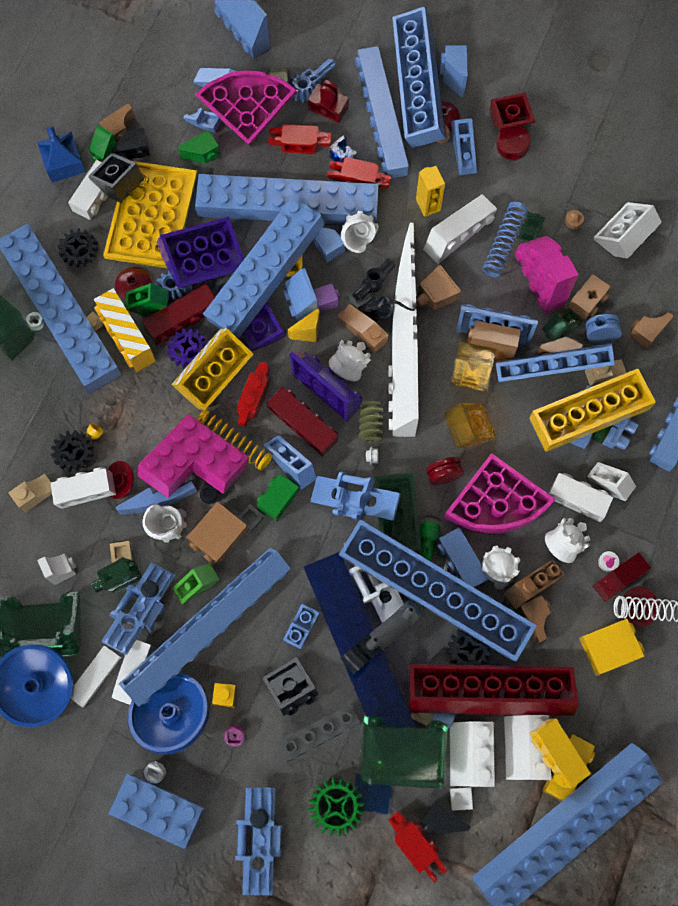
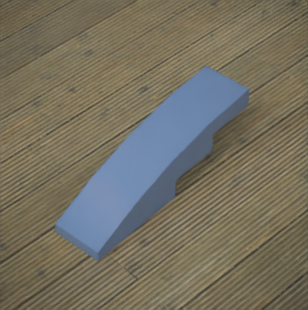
(145, 499)

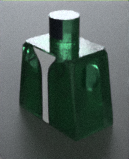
(117, 575)

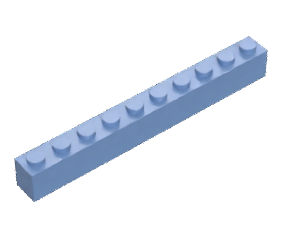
(204, 627)

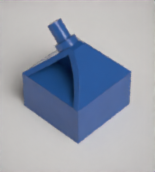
(60, 155)

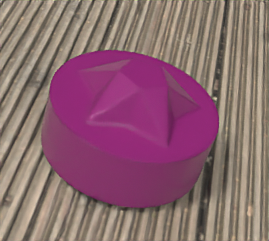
(234, 735)

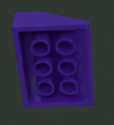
(201, 252)
(324, 384)

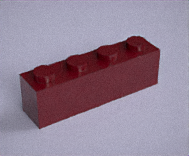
(179, 315)
(302, 421)

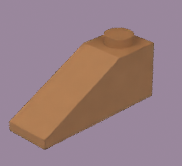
(364, 328)

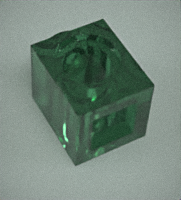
(528, 233)

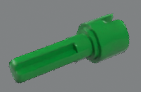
(429, 534)

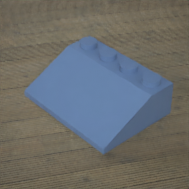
(246, 22)
(470, 314)

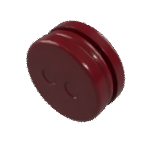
(513, 143)
(444, 471)

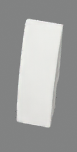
(133, 659)

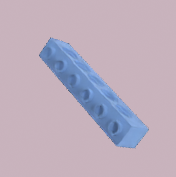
(555, 362)

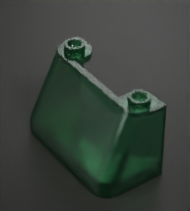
(42, 624)
(403, 754)

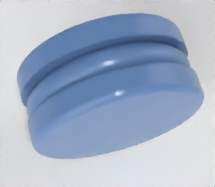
(603, 329)

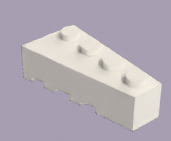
(459, 228)

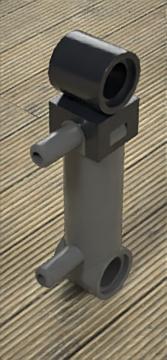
(382, 636)

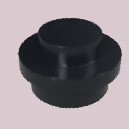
(209, 494)

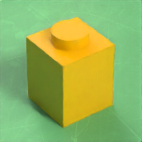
(224, 695)

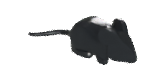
(382, 308)

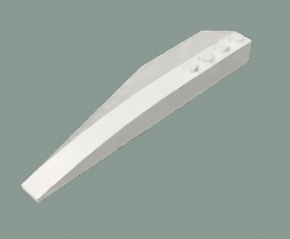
(404, 348)

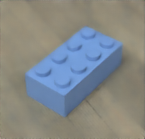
(157, 811)

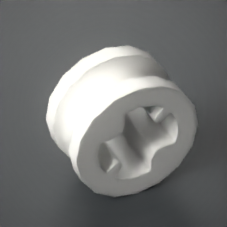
(35, 315)

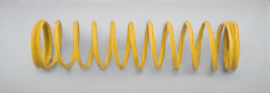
(265, 460)

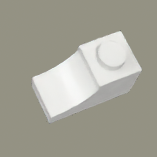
(612, 480)
(57, 568)

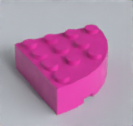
(247, 101)
(548, 272)
(498, 500)

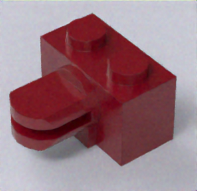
(328, 102)

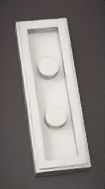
(94, 676)

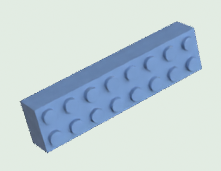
(418, 77)
(264, 267)

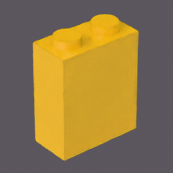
(612, 647)

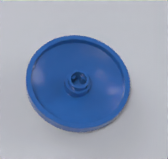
(34, 685)
(171, 716)

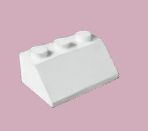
(628, 229)
(472, 754)
(521, 756)

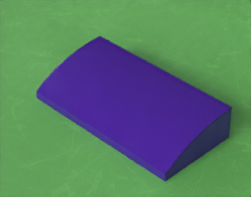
(263, 329)

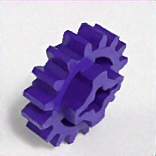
(182, 342)

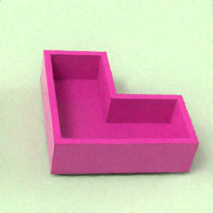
(191, 450)

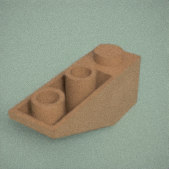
(534, 584)

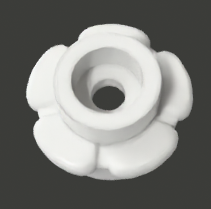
(372, 455)

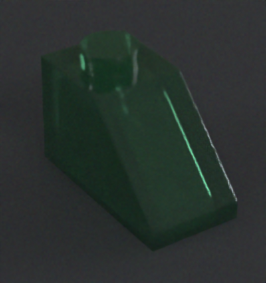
(561, 324)

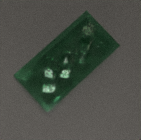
(405, 525)

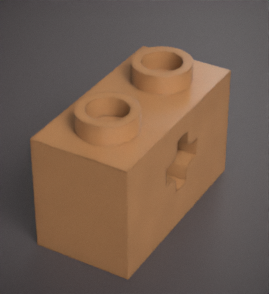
(593, 288)

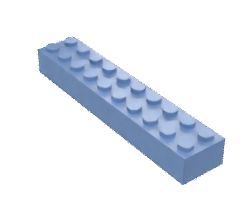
(265, 197)
(59, 308)
(437, 590)
(568, 828)

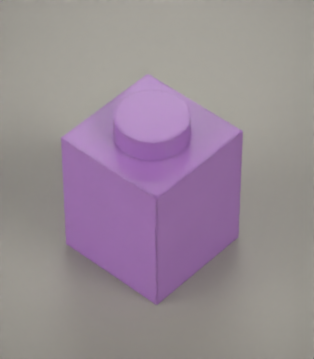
(327, 297)

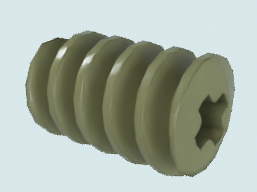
(369, 422)

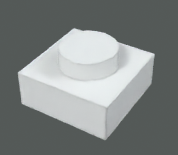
(461, 799)

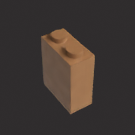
(495, 336)
(217, 534)

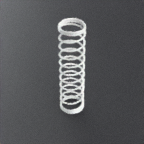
(625, 606)

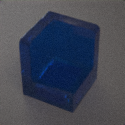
(340, 150)

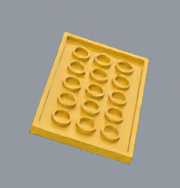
(151, 209)

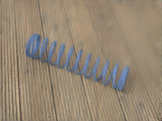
(490, 273)

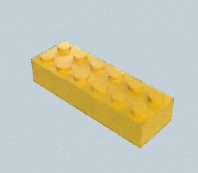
(592, 410)

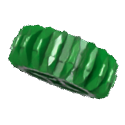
(348, 821)

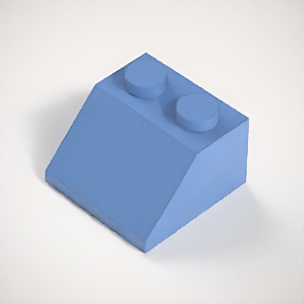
(454, 68)
(300, 294)

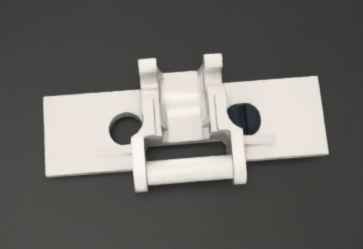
(384, 599)

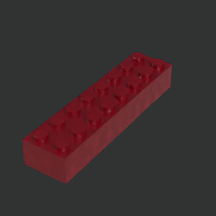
(492, 690)

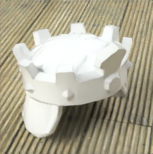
(358, 232)
(349, 361)
(164, 522)
(567, 540)
(500, 566)

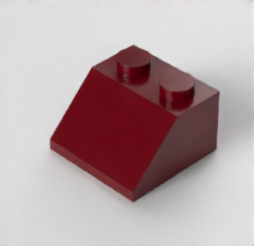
(511, 111)

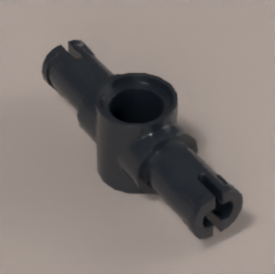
(373, 280)

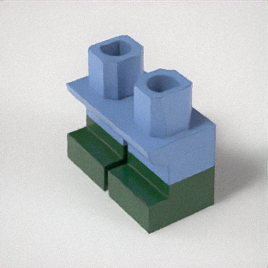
(612, 435)

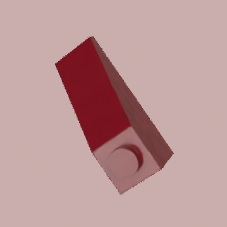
(621, 577)

